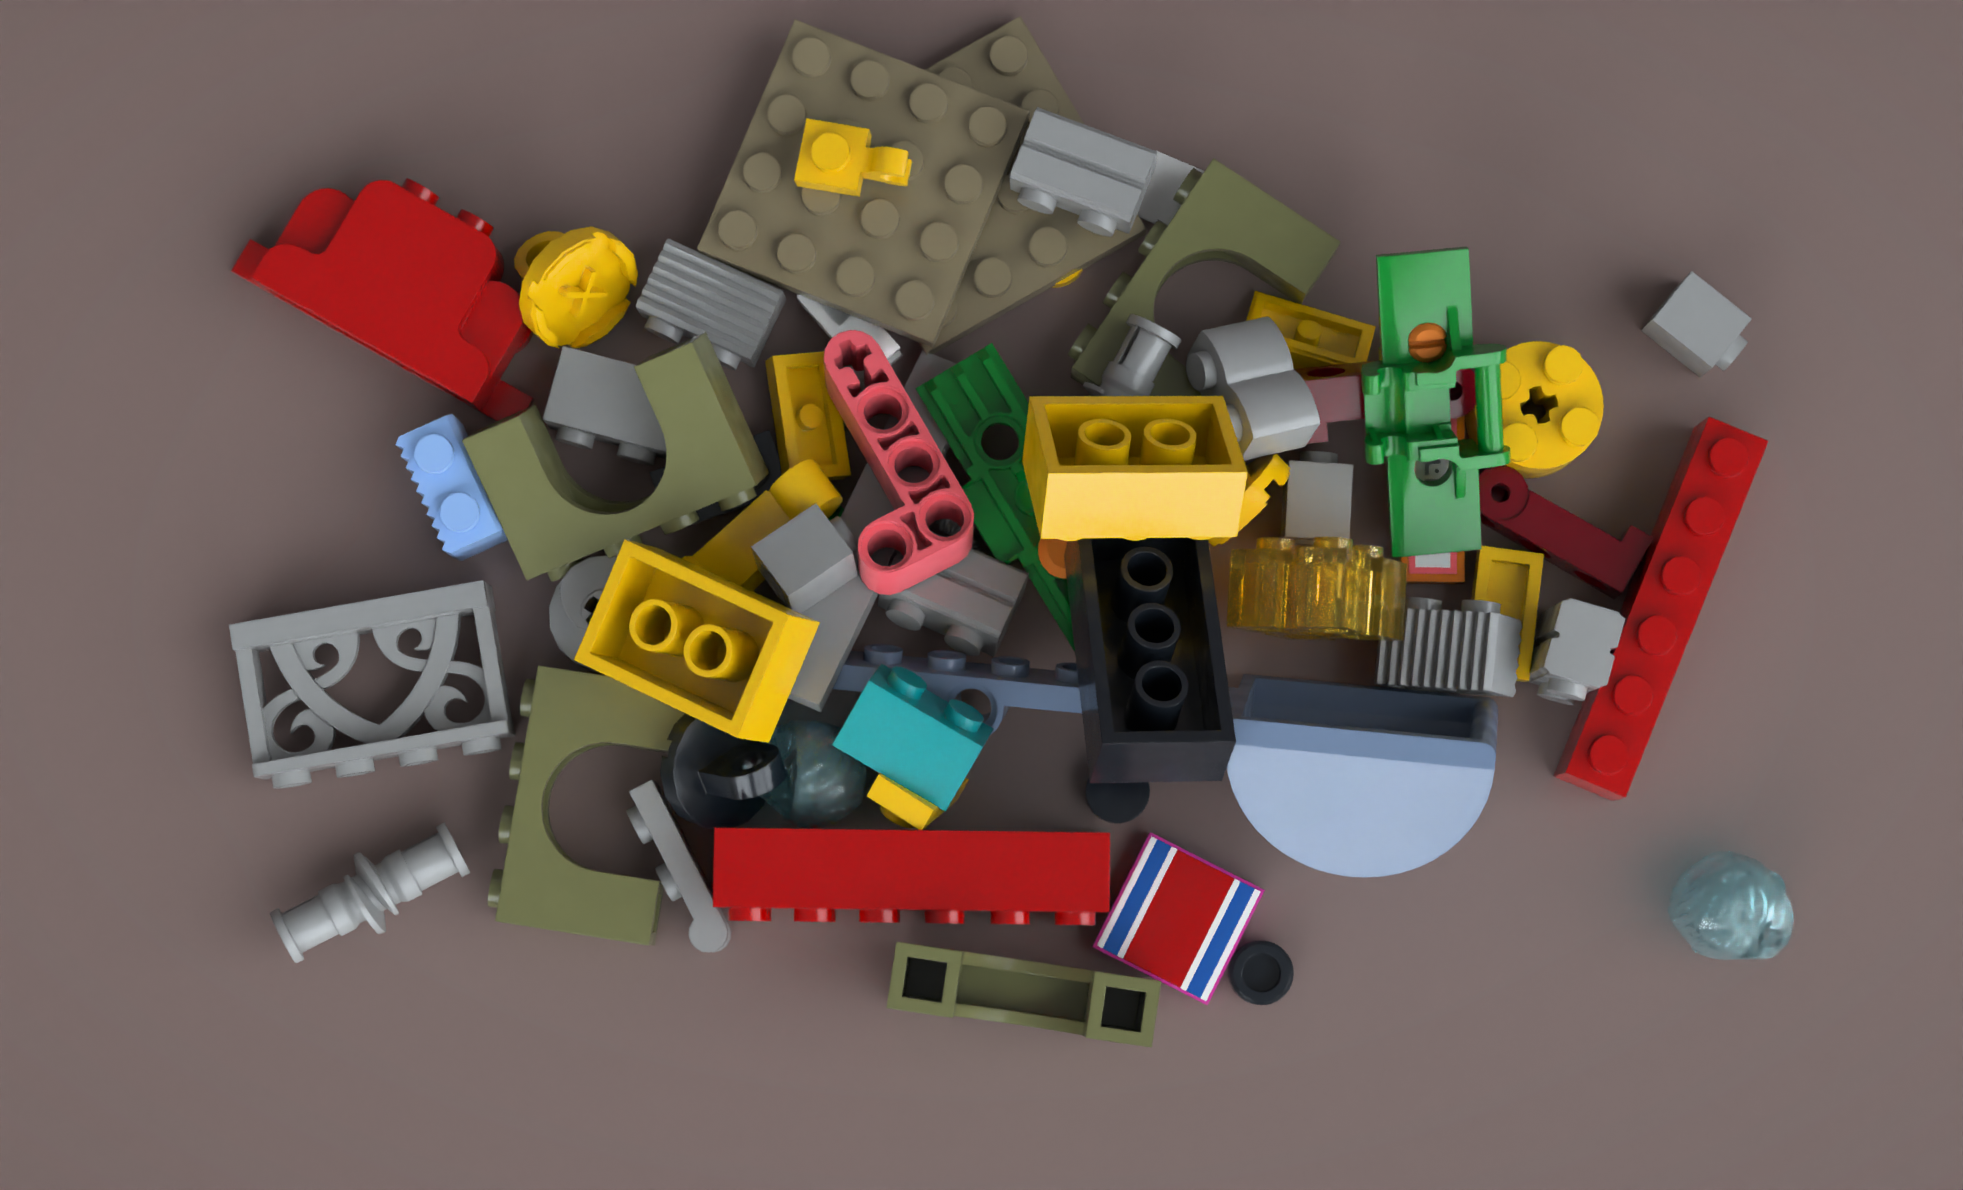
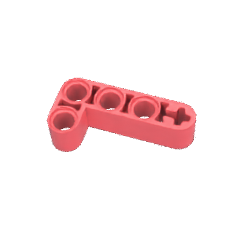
(889, 453)

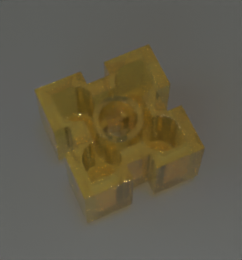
(1317, 590)

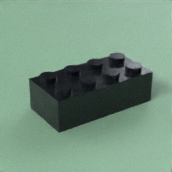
(1149, 660)

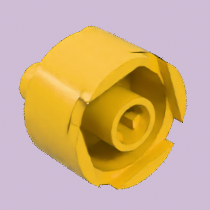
(1572, 400)

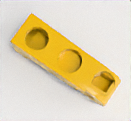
(796, 490)

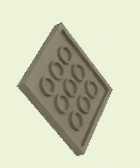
(1019, 247)
(895, 248)

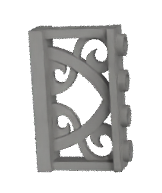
(293, 645)

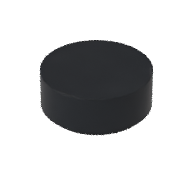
(1117, 801)
(1260, 972)

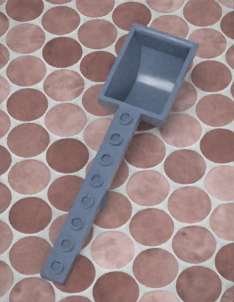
(1319, 767)

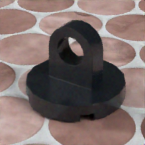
(716, 776)

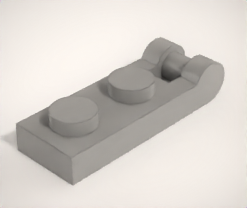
(681, 871)

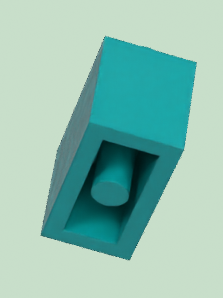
(913, 735)

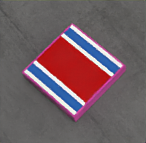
(1178, 918)

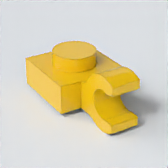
(840, 156)

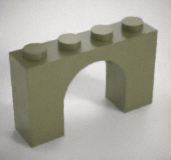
(1217, 221)
(559, 522)
(539, 880)
(1024, 993)

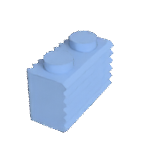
(451, 488)

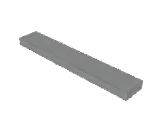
(848, 607)

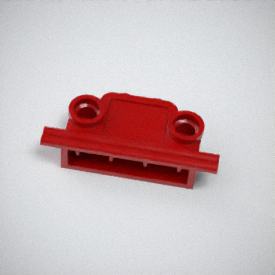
(403, 286)

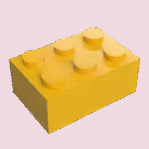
(1133, 467)
(696, 641)

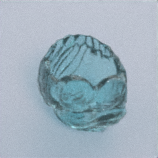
(820, 780)
(1732, 908)

